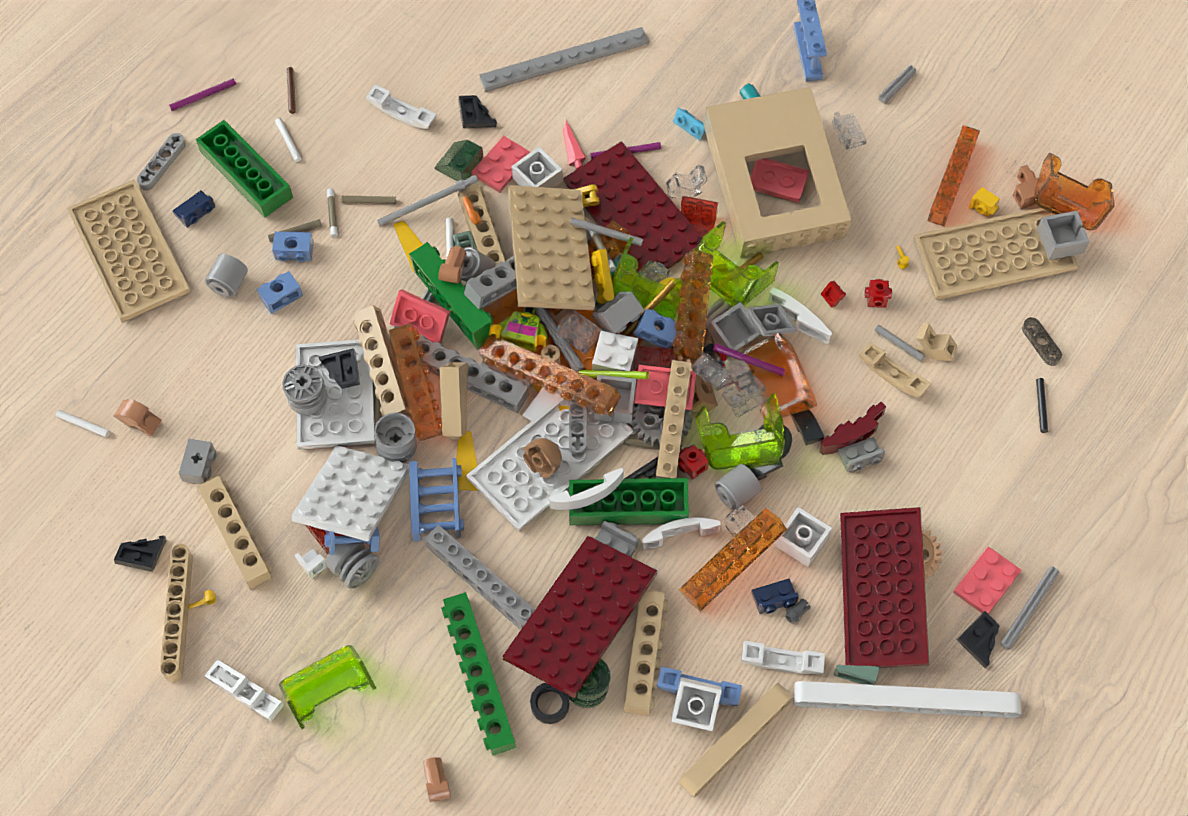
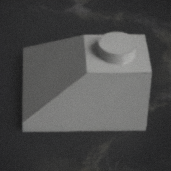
(771, 319)

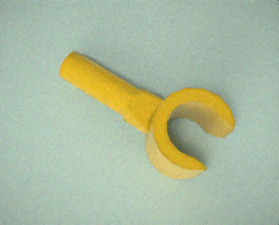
(903, 262)
(209, 599)

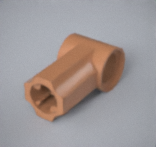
(452, 269)
(436, 783)

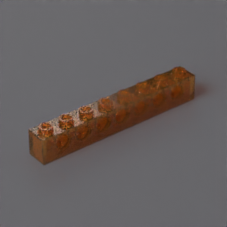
(496, 347)

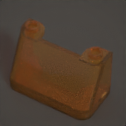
(1063, 194)
(792, 388)

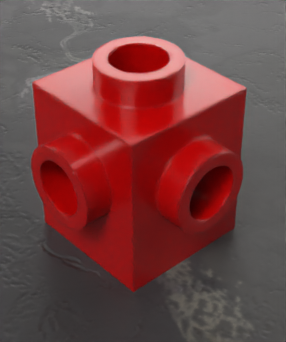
(878, 293)
(692, 461)

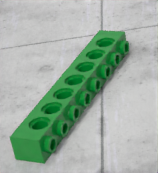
(504, 739)

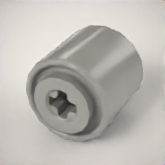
(475, 264)
(226, 275)
(738, 487)

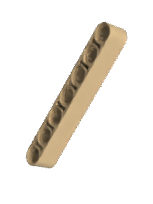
(180, 620)
(735, 740)

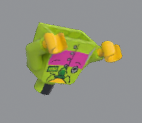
(522, 330)

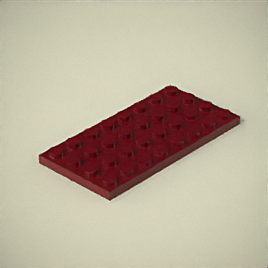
(637, 204)
(884, 588)
(580, 616)

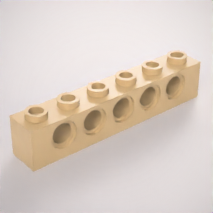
(480, 238)
(363, 321)
(673, 419)
(254, 574)
(634, 702)

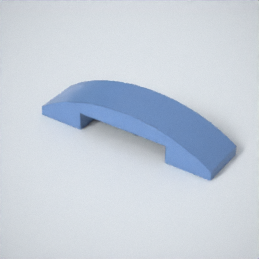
(670, 679)

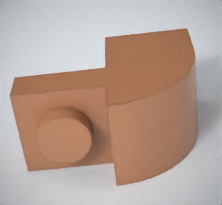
(1025, 191)
(136, 414)

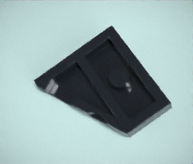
(474, 113)
(342, 367)
(140, 554)
(980, 638)

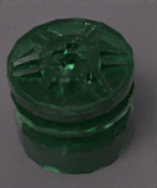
(596, 692)

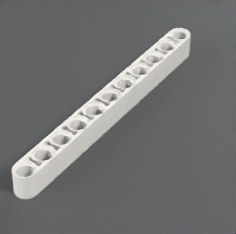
(907, 699)

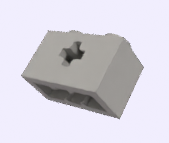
(197, 461)

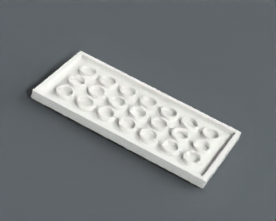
(524, 494)

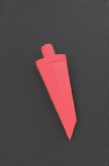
(574, 152)

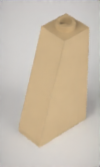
(454, 398)

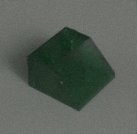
(460, 160)

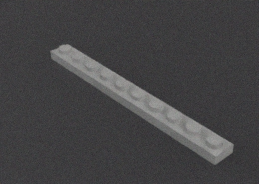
(563, 59)

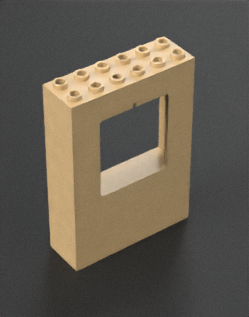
(767, 129)

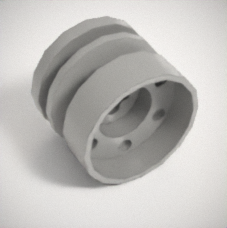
(305, 389)
(392, 429)
(352, 563)

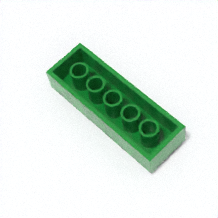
(244, 168)
(470, 319)
(633, 502)

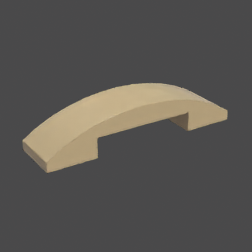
(893, 373)

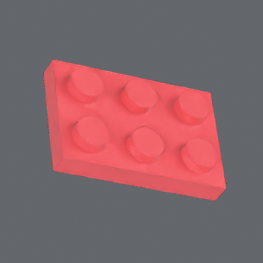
(496, 167)
(779, 179)
(421, 314)
(655, 388)
(987, 581)

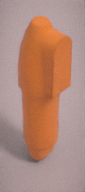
(473, 215)

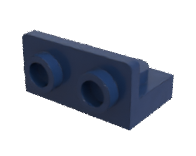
(194, 208)
(774, 596)

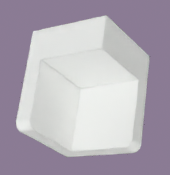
(311, 562)

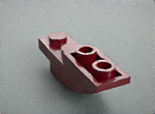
(853, 432)

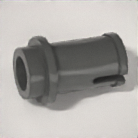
(797, 611)

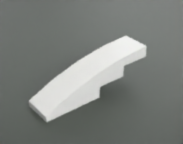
(804, 318)
(244, 690)

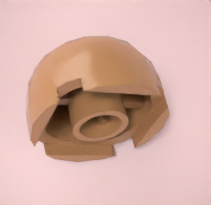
(543, 456)

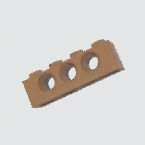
(703, 391)

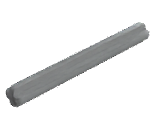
(561, 343)
(1030, 607)

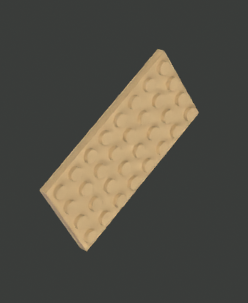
(128, 250)
(548, 251)
(988, 254)

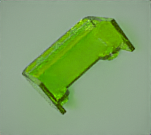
(728, 279)
(644, 289)
(743, 448)
(323, 681)

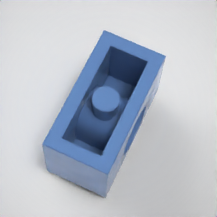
(301, 241)
(276, 300)
(646, 329)

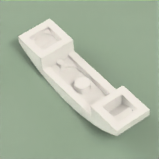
(400, 110)
(564, 502)
(704, 525)
(782, 660)

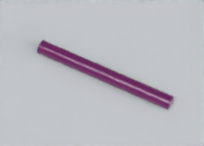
(205, 93)
(634, 149)
(748, 359)

